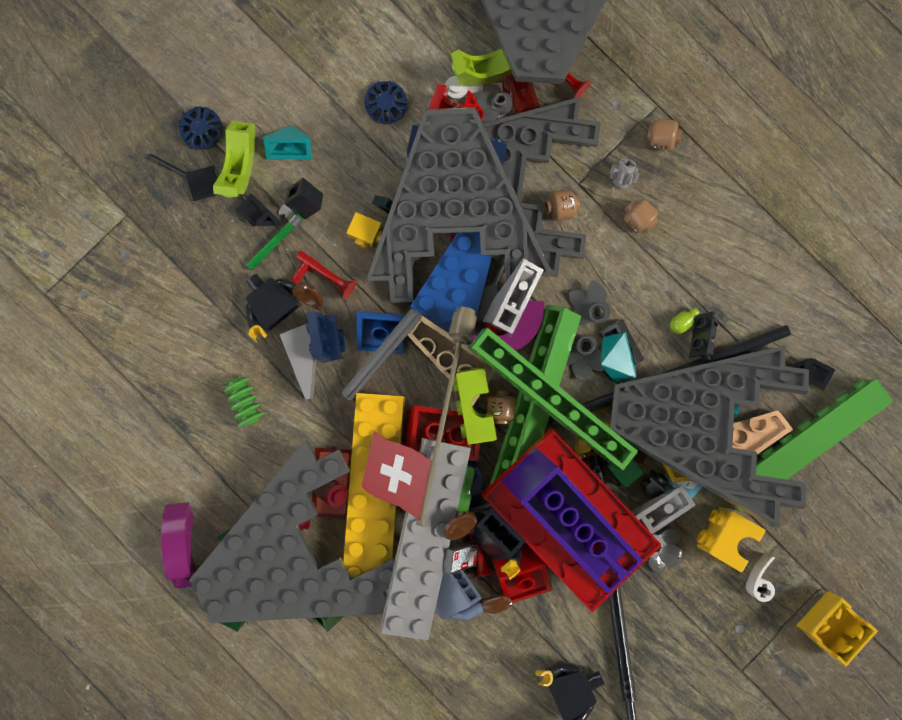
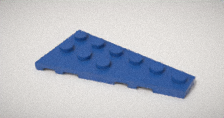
(455, 280)

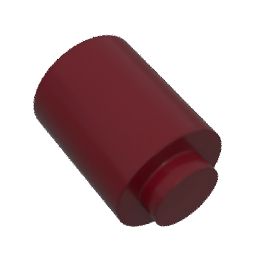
(332, 493)

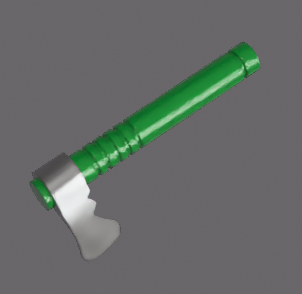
(294, 221)

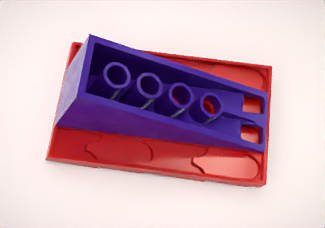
(571, 520)

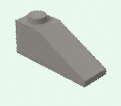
(513, 297)
(304, 365)
(663, 508)

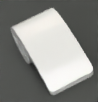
(755, 580)

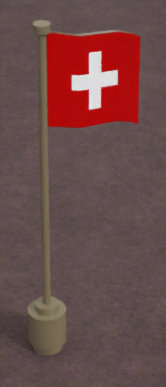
(401, 473)

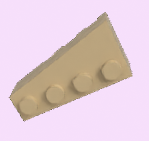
(440, 348)

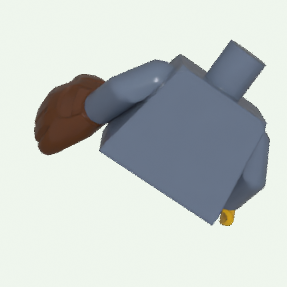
(461, 600)

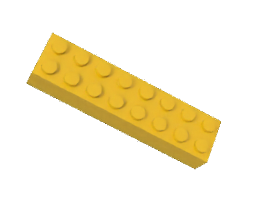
(370, 519)

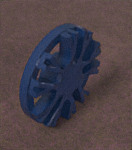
(385, 102)
(200, 128)

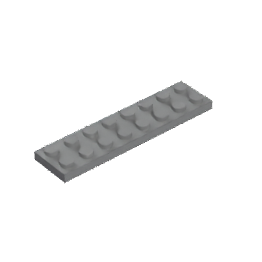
(422, 549)

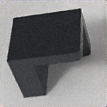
(304, 198)

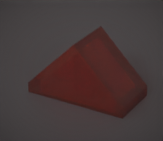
(522, 94)

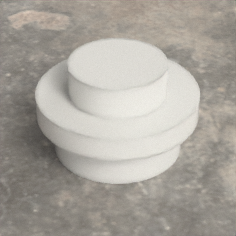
(454, 89)

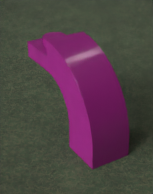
(526, 327)
(176, 544)

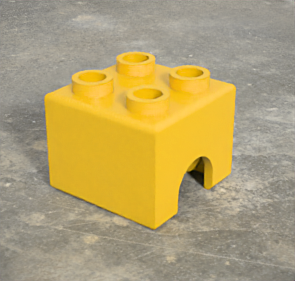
(724, 534)
(837, 628)

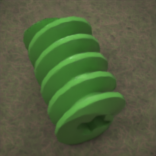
(243, 401)

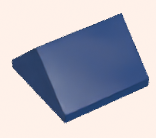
(375, 328)

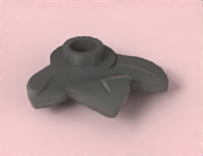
(489, 102)
(587, 301)
(585, 361)
(668, 553)

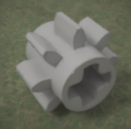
(624, 173)

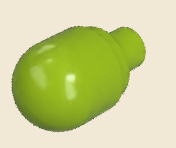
(683, 321)

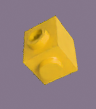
(365, 231)

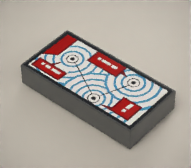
(460, 557)

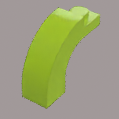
(480, 69)
(238, 160)

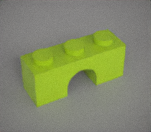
(476, 426)

